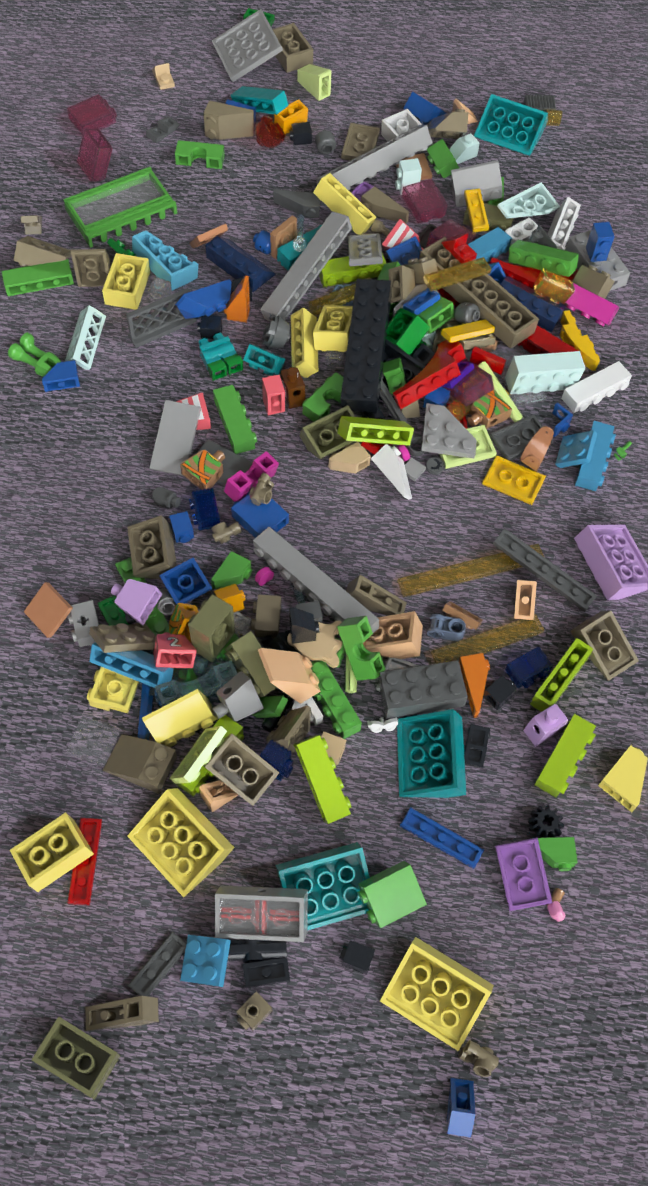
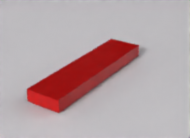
(83, 874)

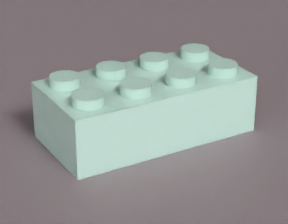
(544, 372)

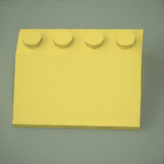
(180, 841)
(437, 993)

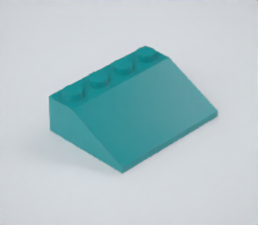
(511, 125)
(431, 755)
(330, 881)

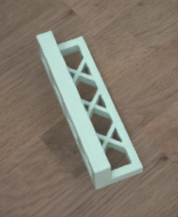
(80, 333)

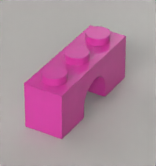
(241, 483)

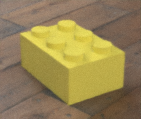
(126, 281)
(333, 328)
(51, 852)

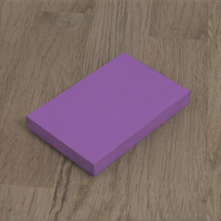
(523, 874)

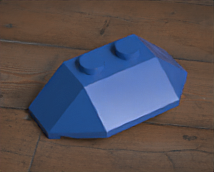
(205, 300)

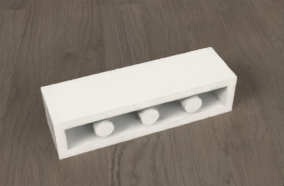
(596, 387)

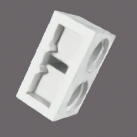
(522, 230)

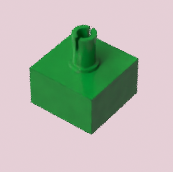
(406, 331)

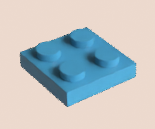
(576, 449)
(205, 960)

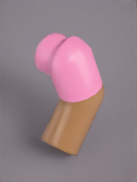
(555, 909)

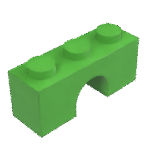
(188, 151)
(316, 405)
(363, 662)

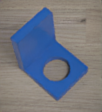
(565, 421)

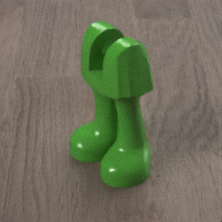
(18, 353)

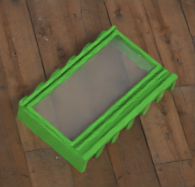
(119, 204)

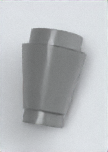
(166, 603)

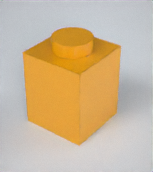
(232, 596)

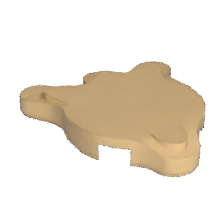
(324, 647)

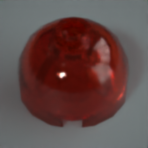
(268, 133)

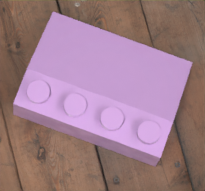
(613, 560)

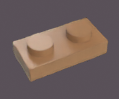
(455, 611)

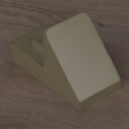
(32, 224)

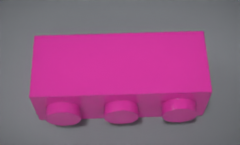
(592, 306)

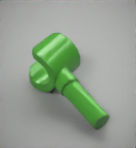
(621, 451)

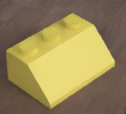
(180, 718)

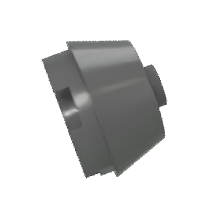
(276, 332)

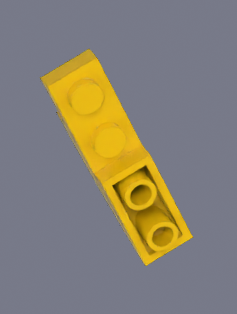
(572, 336)

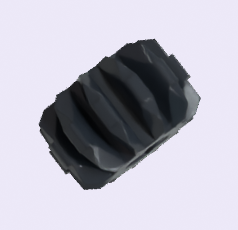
(545, 814)

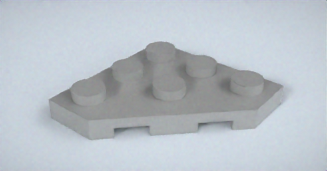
(446, 434)

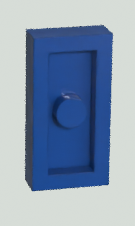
(422, 301)

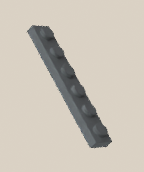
(544, 570)

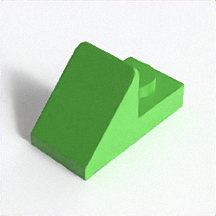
(394, 374)

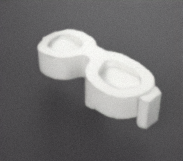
(377, 726)

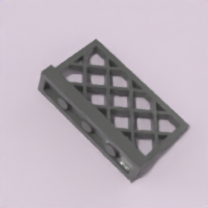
(162, 326)

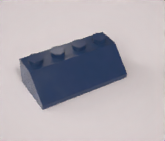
(237, 262)
(541, 307)

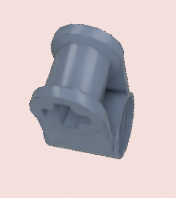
(445, 628)

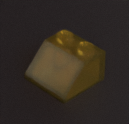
(553, 286)

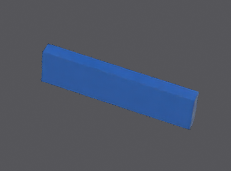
(442, 838)

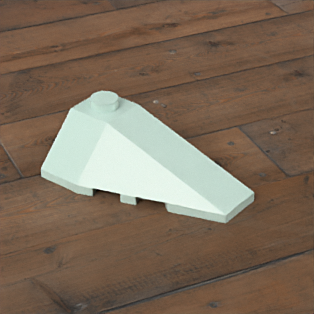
(529, 203)

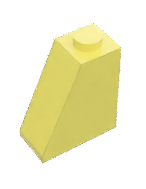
(626, 778)

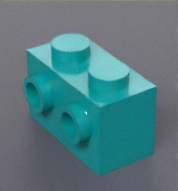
(263, 359)

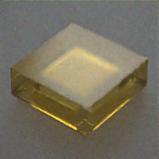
(554, 117)

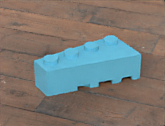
(164, 260)

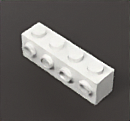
(564, 222)

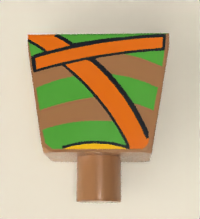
(489, 410)
(203, 468)

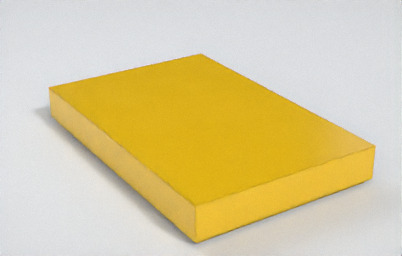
(514, 480)

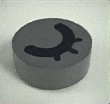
(435, 466)

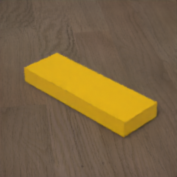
(476, 210)
(467, 330)

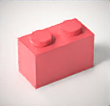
(273, 394)

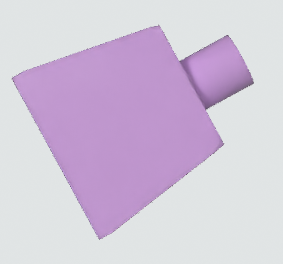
(136, 599)
(549, 723)

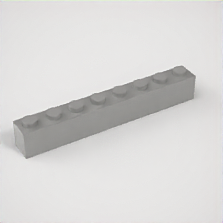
(382, 157)
(307, 266)
(309, 578)

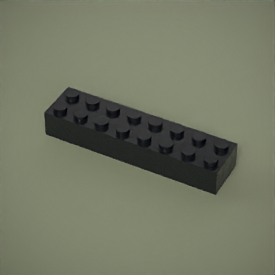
(366, 345)

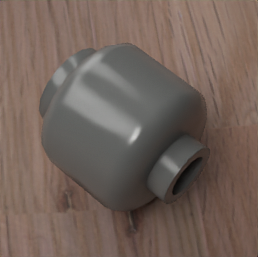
(325, 142)
(467, 313)

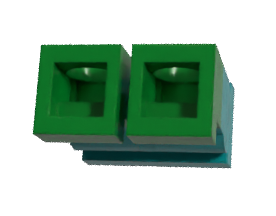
(219, 356)

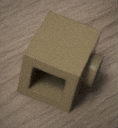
(253, 1012)

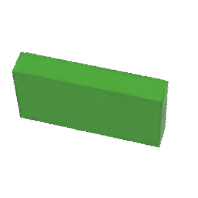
(272, 706)

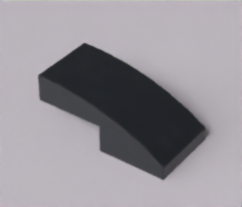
(476, 745)

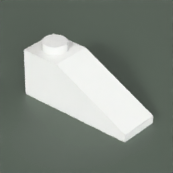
(393, 468)

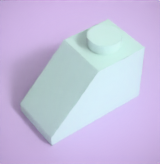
(465, 148)

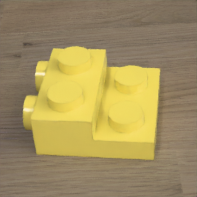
(112, 691)

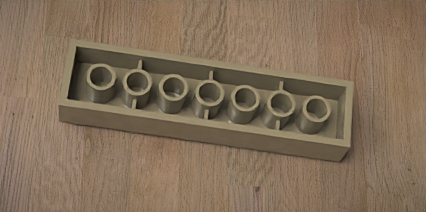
(496, 305)

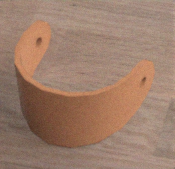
(537, 448)

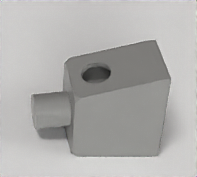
(237, 698)

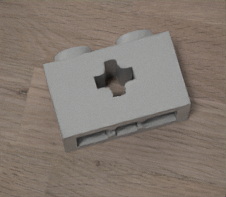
(83, 613)

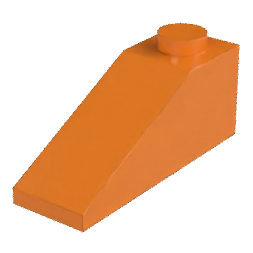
(239, 303)
(474, 673)

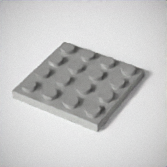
(247, 45)

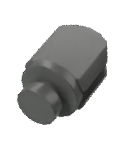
(165, 498)

